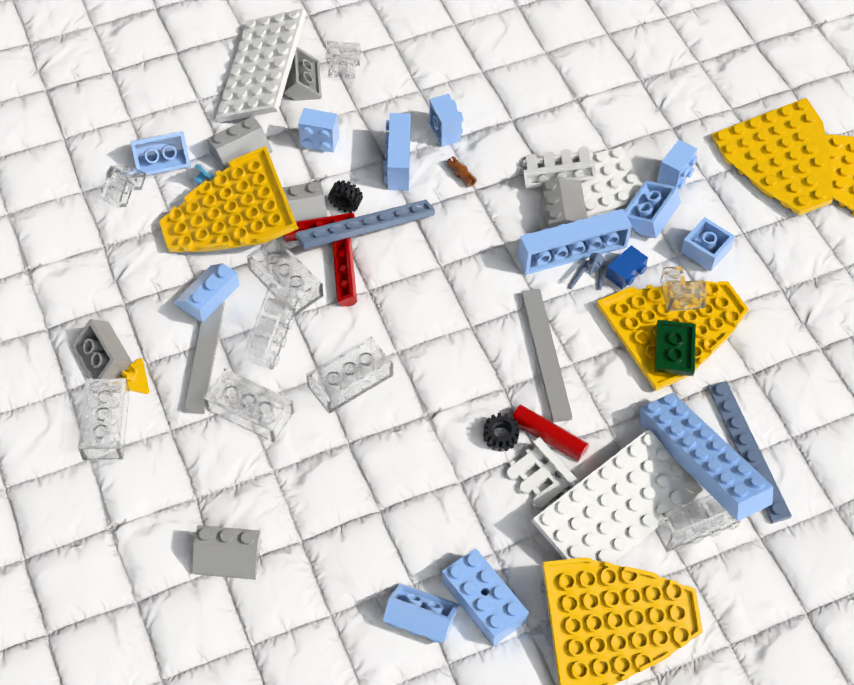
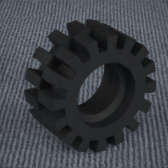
(345, 196)
(501, 422)

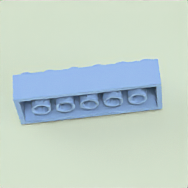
(574, 241)

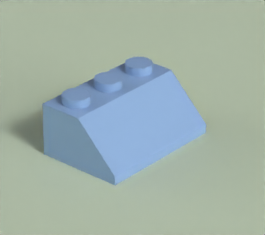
(161, 153)
(652, 208)
(208, 291)
(420, 613)

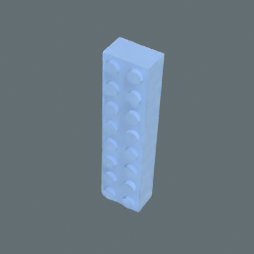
(707, 457)

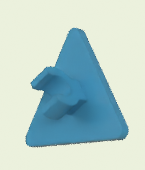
(203, 175)

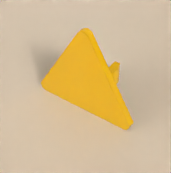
(136, 377)

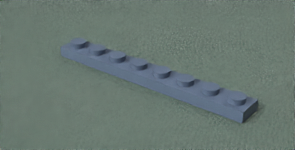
(364, 224)
(747, 445)

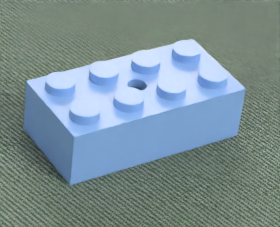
(397, 151)
(484, 596)

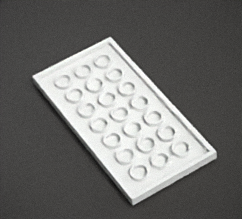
(261, 66)
(617, 502)

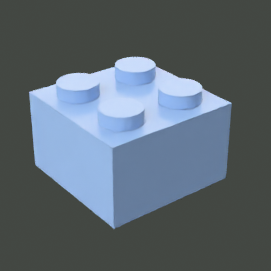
(445, 120)
(318, 130)
(677, 165)
(707, 244)

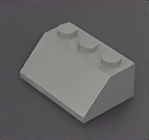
(303, 78)
(237, 141)
(306, 201)
(563, 201)
(100, 351)
(226, 552)

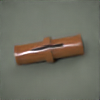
(461, 171)

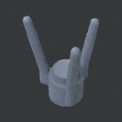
(594, 264)

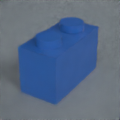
(627, 267)

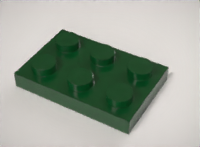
(675, 348)

